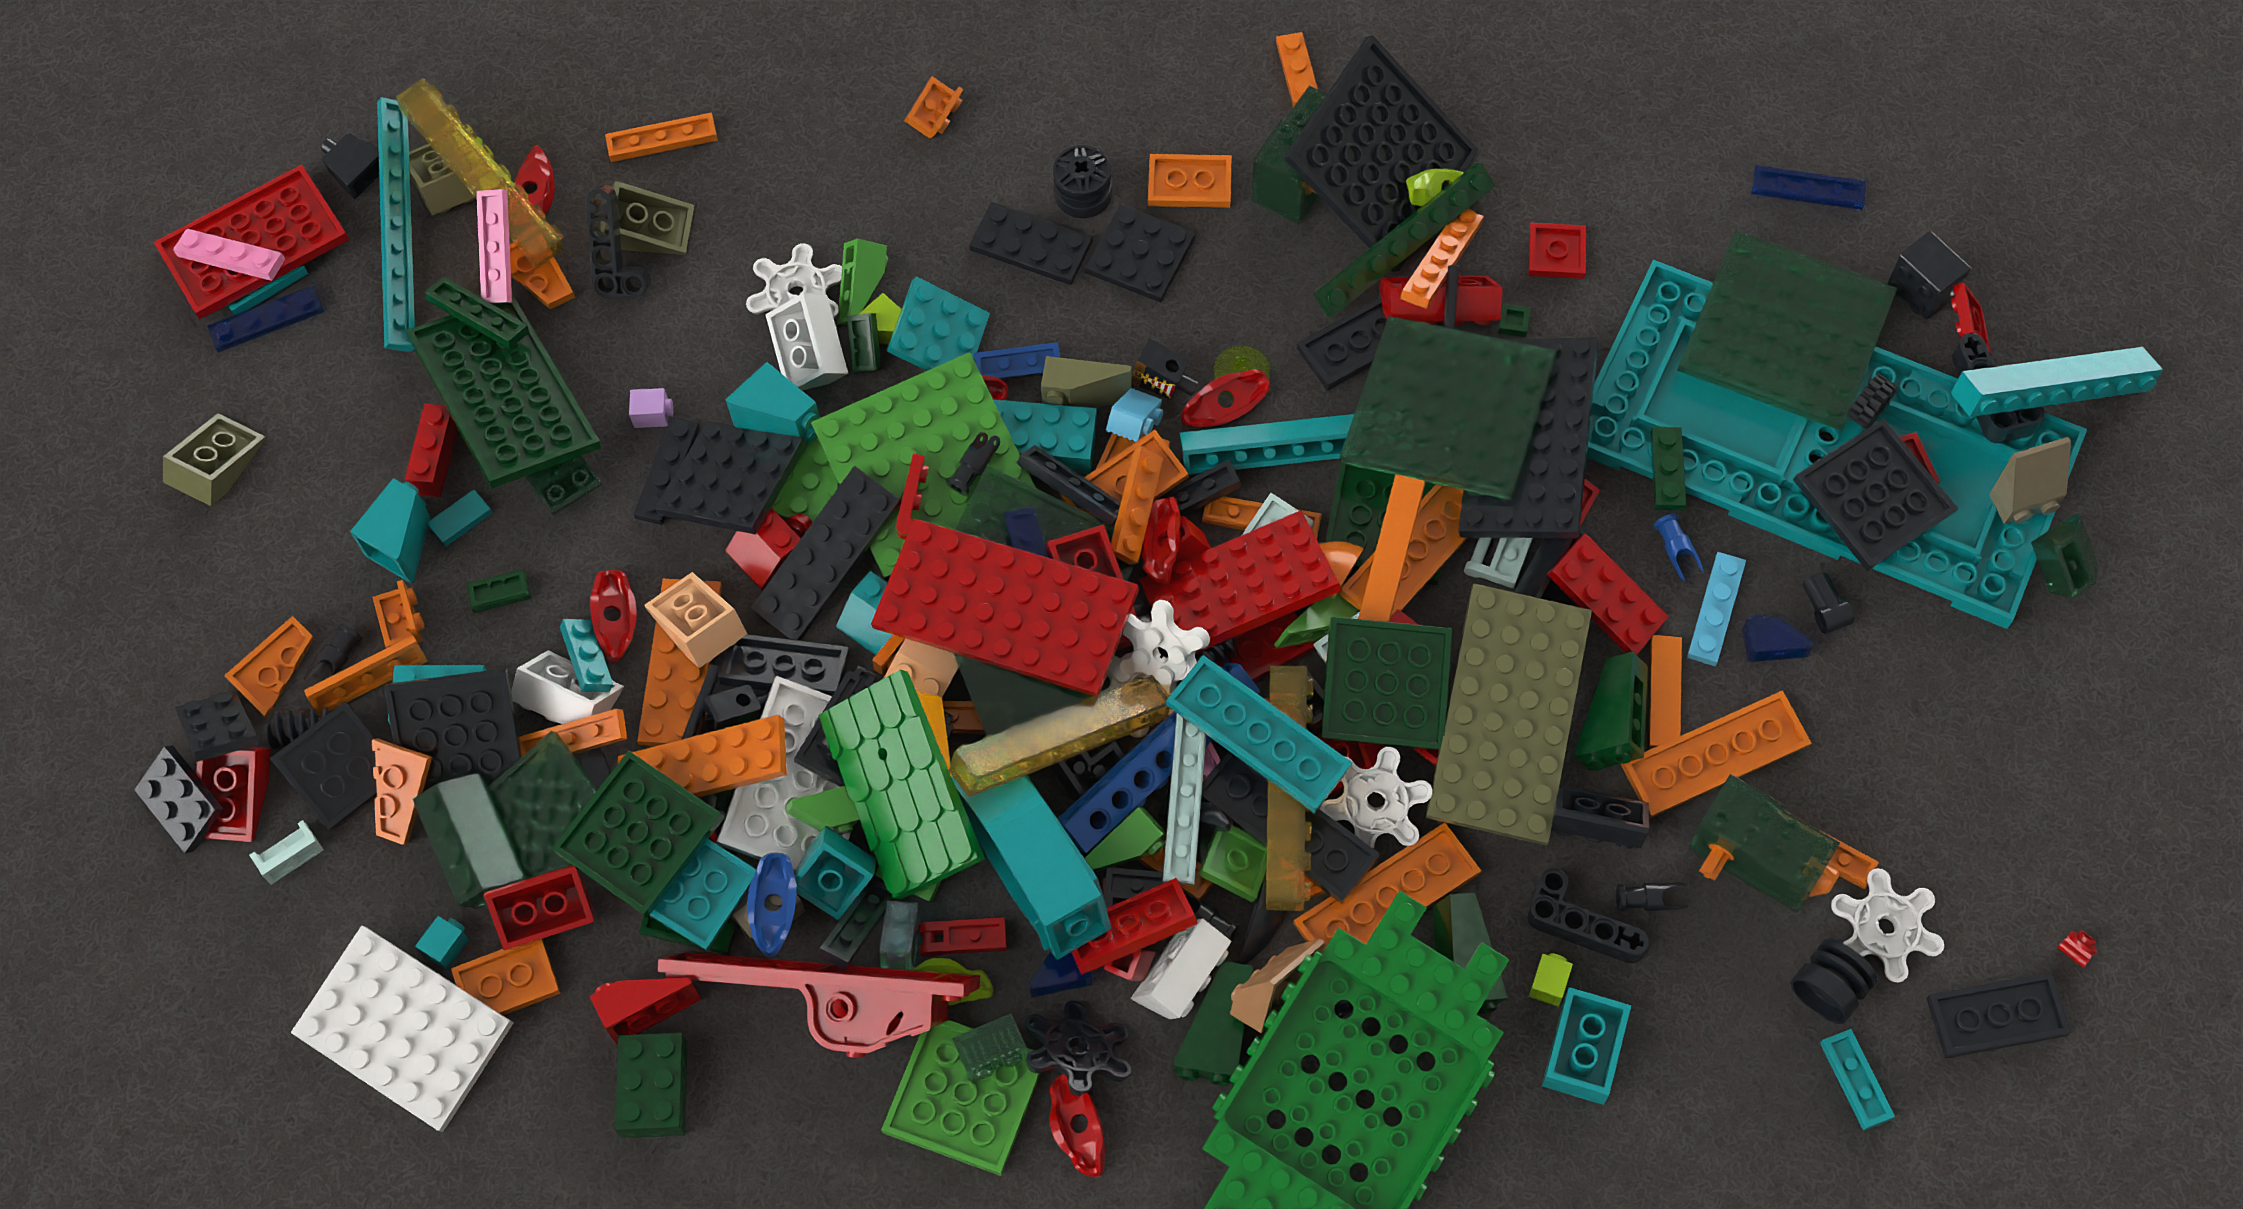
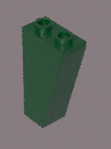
(1616, 715)
(1459, 932)
(1215, 1036)

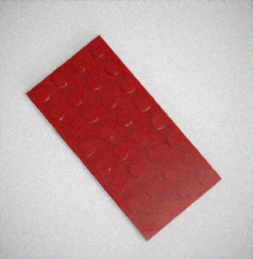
(1005, 607)

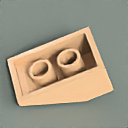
(696, 619)
(928, 666)

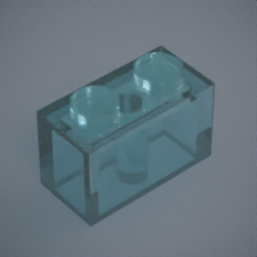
(899, 935)

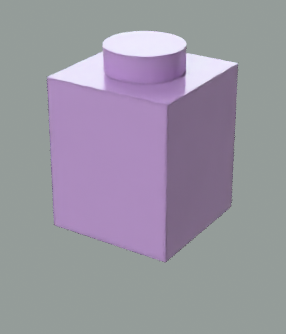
(650, 408)

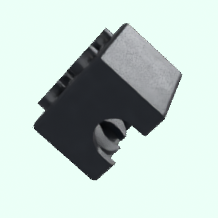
(1927, 274)

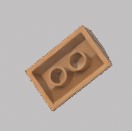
(1263, 990)

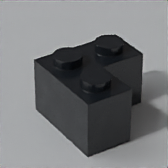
(1085, 769)

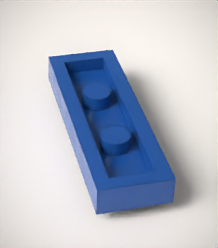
(1015, 361)

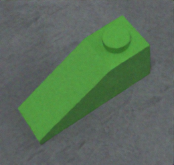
(861, 271)
(1314, 622)
(1128, 842)

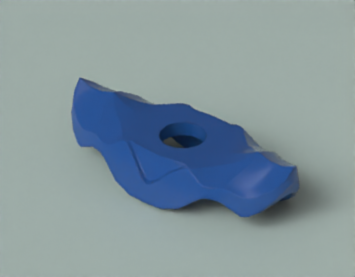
(772, 878)

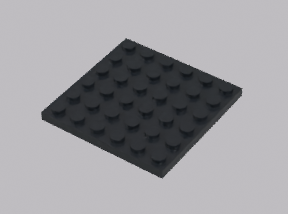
(1370, 139)

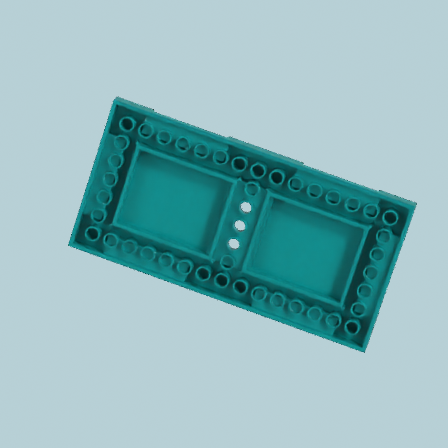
(1750, 451)

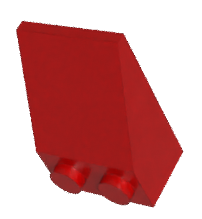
(240, 787)
(639, 1004)

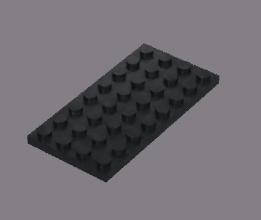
(1554, 467)

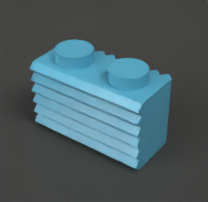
(1135, 415)

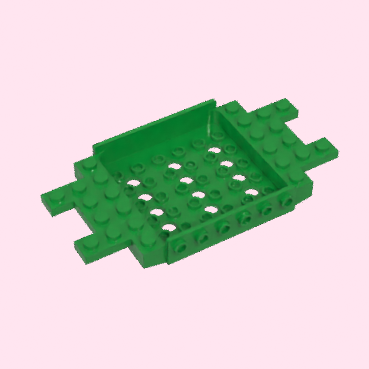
(1411, 995)

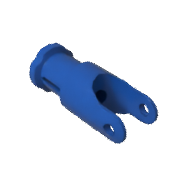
(1675, 541)

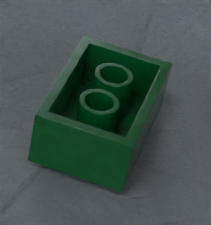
(651, 1085)

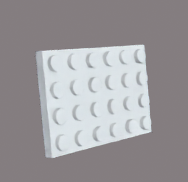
(757, 812)
(402, 1028)

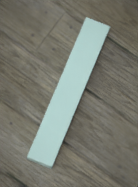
(1184, 803)

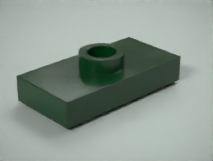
(864, 342)
(498, 591)

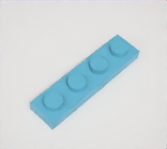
(1716, 609)

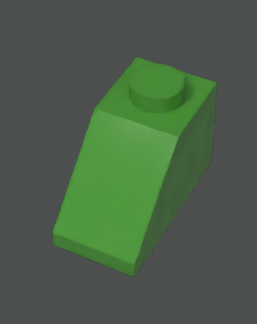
(826, 808)

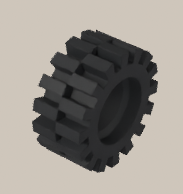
(1872, 401)

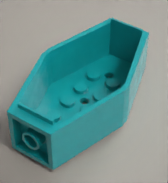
(1038, 864)

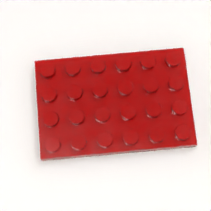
(277, 216)
(1248, 580)

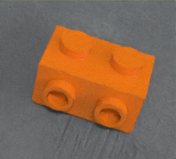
(932, 108)
(398, 615)

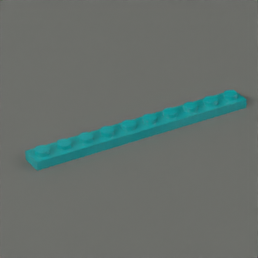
(395, 225)

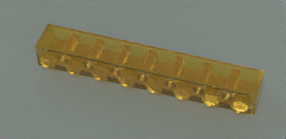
(478, 170)
(1059, 735)
(1286, 815)

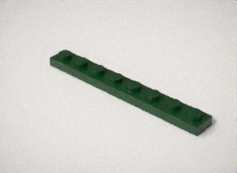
(1404, 240)

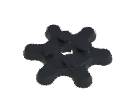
(1077, 1031)

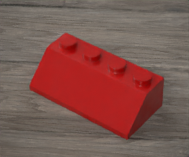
(1477, 301)

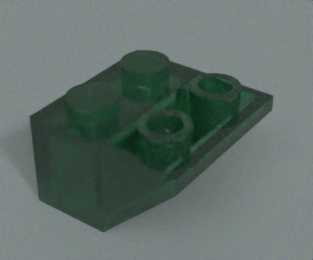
(563, 484)
(2067, 558)

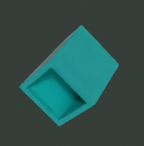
(773, 405)
(394, 529)

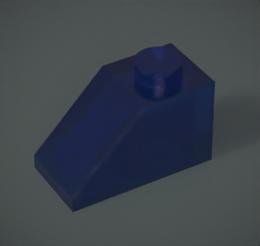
(1773, 639)
(1058, 976)

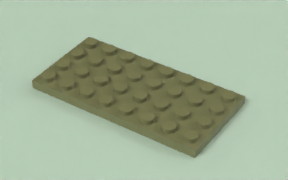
(1509, 714)

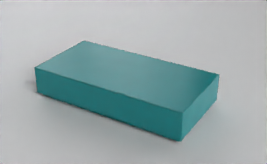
(459, 518)

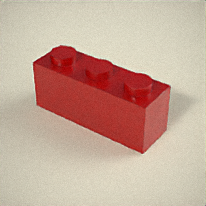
(432, 450)

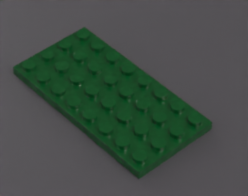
(503, 399)

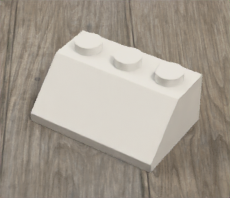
(807, 341)
(552, 690)
(1182, 970)

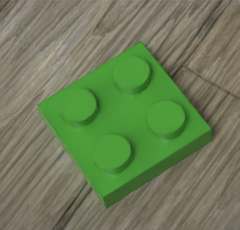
(1235, 863)

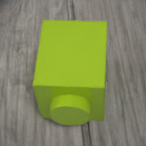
(1550, 979)

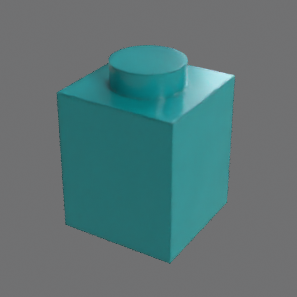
(443, 942)

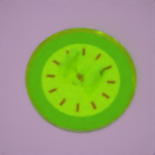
(1239, 360)

